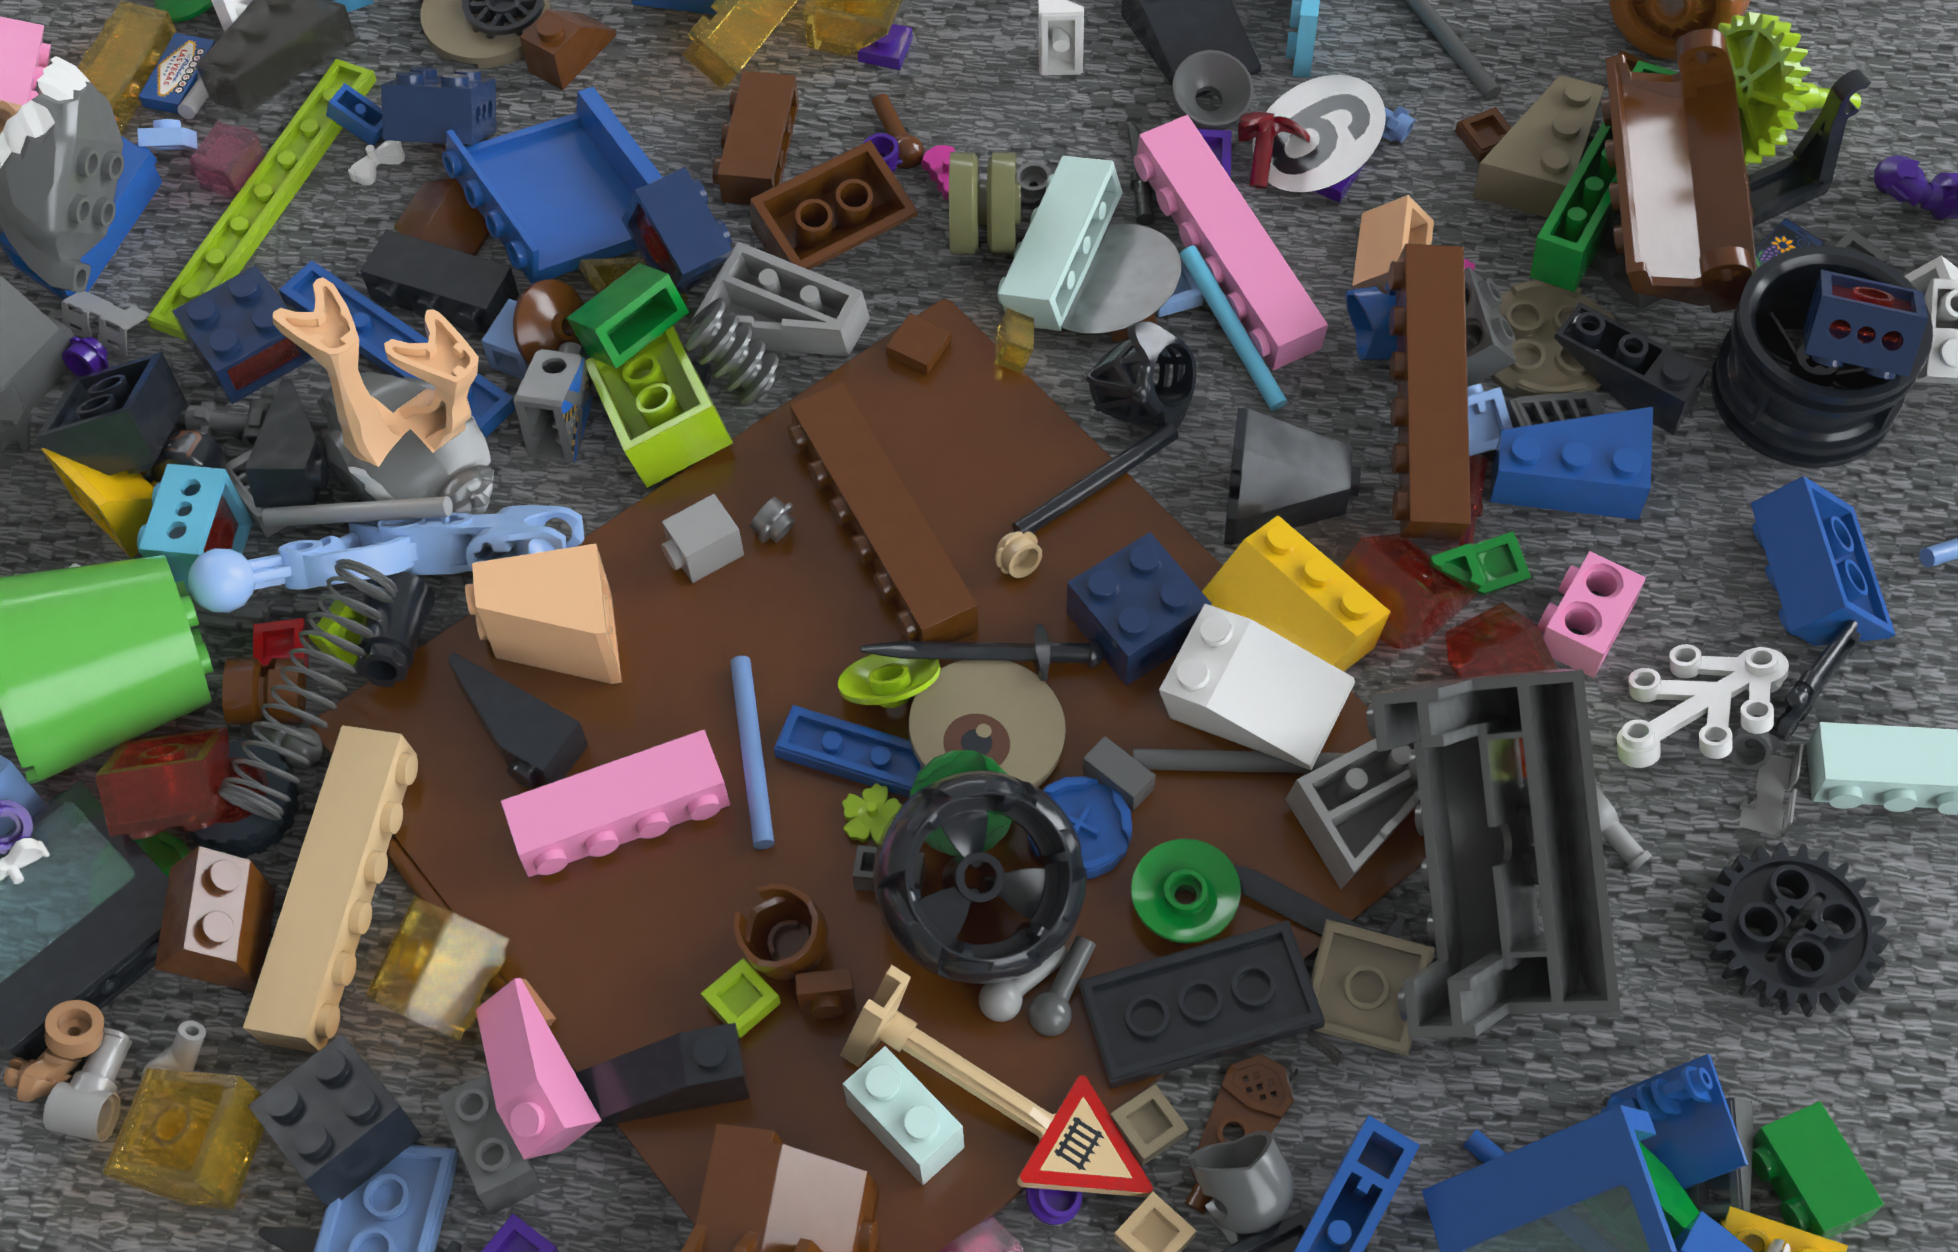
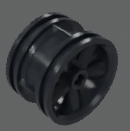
(1783, 398)

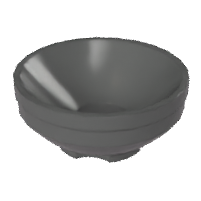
(1215, 73)

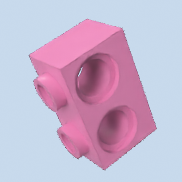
(1593, 615)

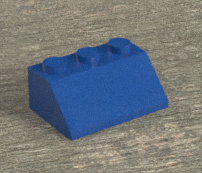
(1819, 564)

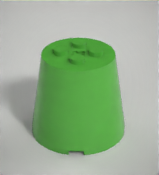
(96, 659)

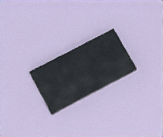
(1200, 1004)

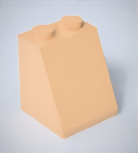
(548, 611)

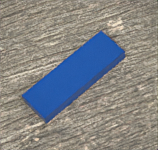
(847, 750)

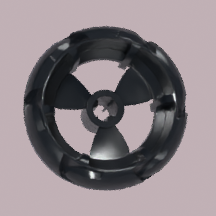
(1046, 896)

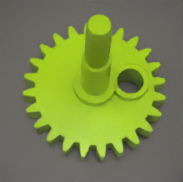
(1769, 81)

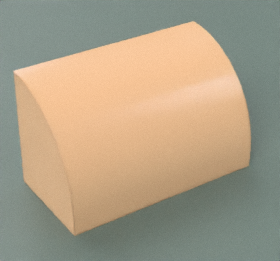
(1383, 237)

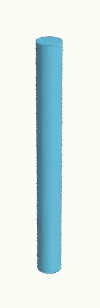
(1233, 328)

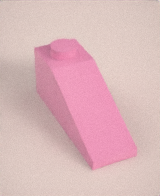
(531, 1075)

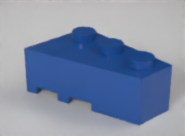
(1577, 464)

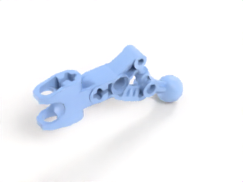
(419, 546)

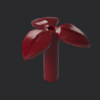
(1265, 128)

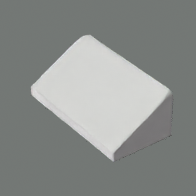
(1060, 37)

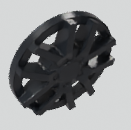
(501, 12)

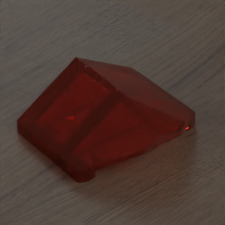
(1497, 644)

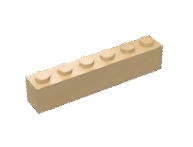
(332, 890)

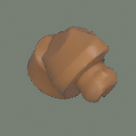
(71, 1033)

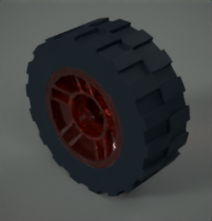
(241, 831)

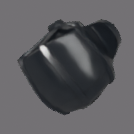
(1124, 377)

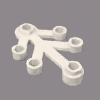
(1755, 670)

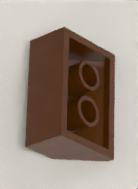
(830, 208)

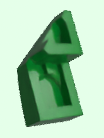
(1484, 565)

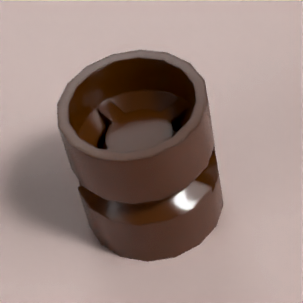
(248, 686)

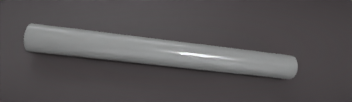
(357, 511)

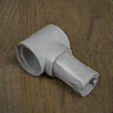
(89, 1103)

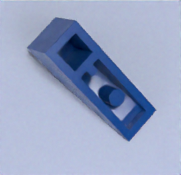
(1359, 1190)

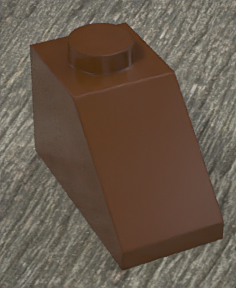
(563, 45)

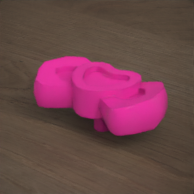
(937, 162)

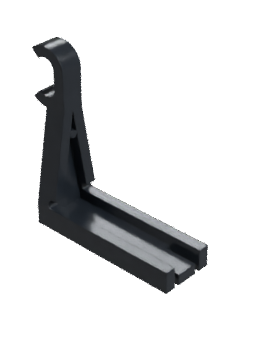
(1814, 159)

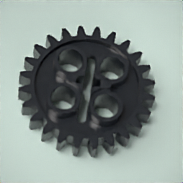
(1837, 960)

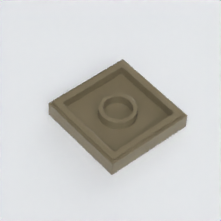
(1360, 982)

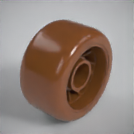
(1658, 24)

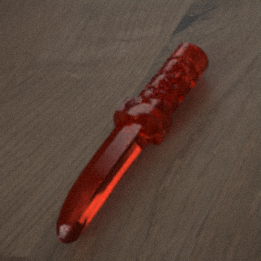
(1478, 469)

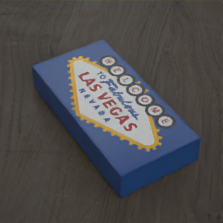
(174, 73)

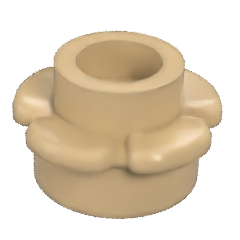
(1018, 554)

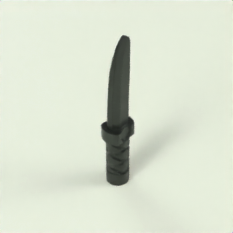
(1142, 190)

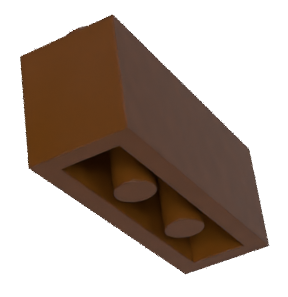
(757, 136)

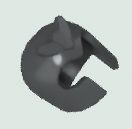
(1247, 1183)

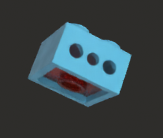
(191, 515)

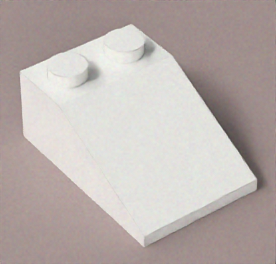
(1254, 688)

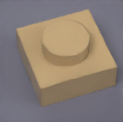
(1154, 1228)

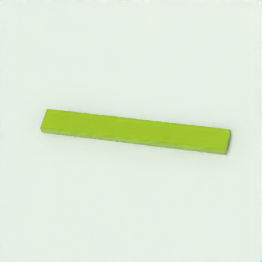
(262, 196)

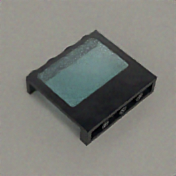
(77, 922)

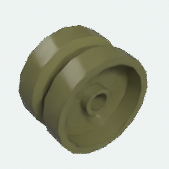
(983, 203)

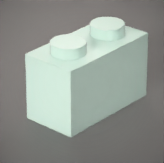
(904, 1115)

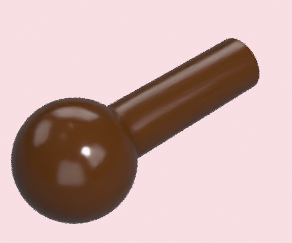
(910, 147)

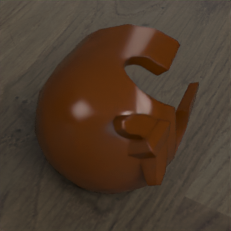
(783, 933)

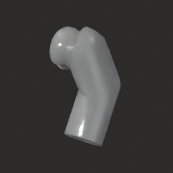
(184, 1050)

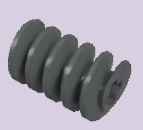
(733, 352)

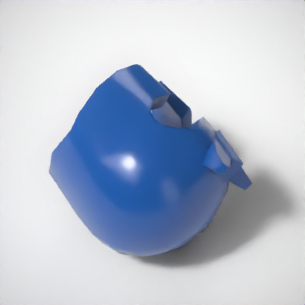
(1370, 315)

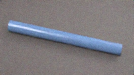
(752, 753)

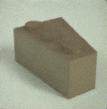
(1541, 149)

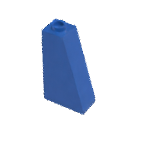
(133, 192)

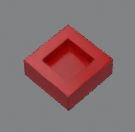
(279, 638)

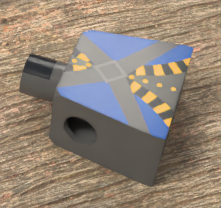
(555, 403)

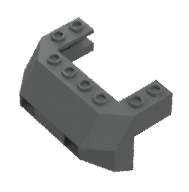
(1498, 838)

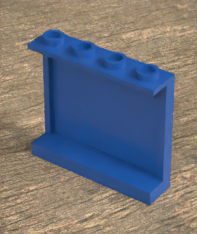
(555, 187)

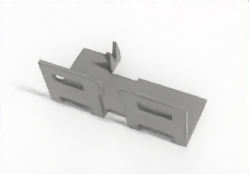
(106, 312)
(1769, 806)

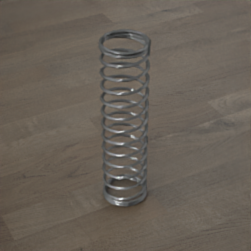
(257, 803)

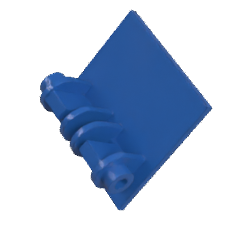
(1689, 1119)

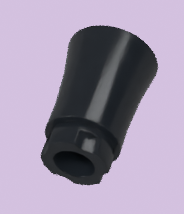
(397, 635)

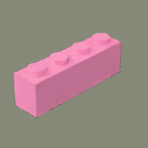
(616, 804)

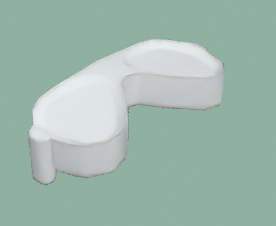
(365, 169)
(20, 855)

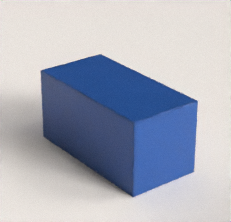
(356, 114)

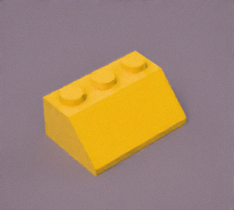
(1299, 595)

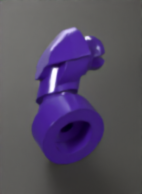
(1906, 183)

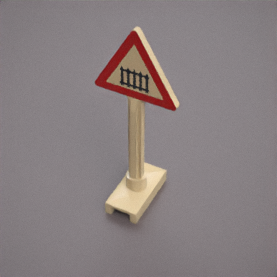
(1076, 1145)

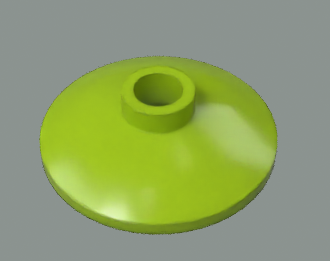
(887, 680)

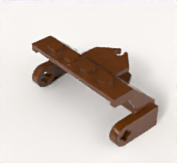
(1681, 176)
(780, 1199)

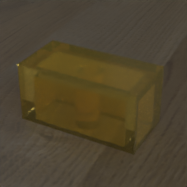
(1014, 340)

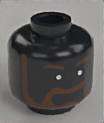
(189, 449)

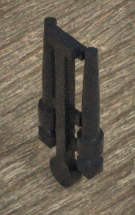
(1813, 681)

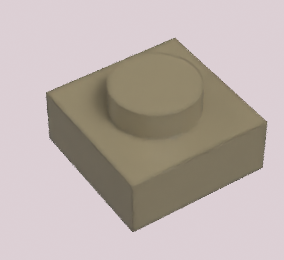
(1149, 1124)

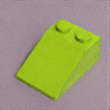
(659, 409)

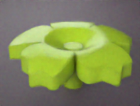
(869, 814)

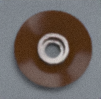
(542, 317)

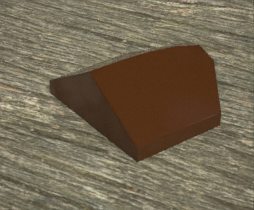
(444, 218)

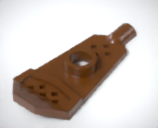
(1245, 1109)

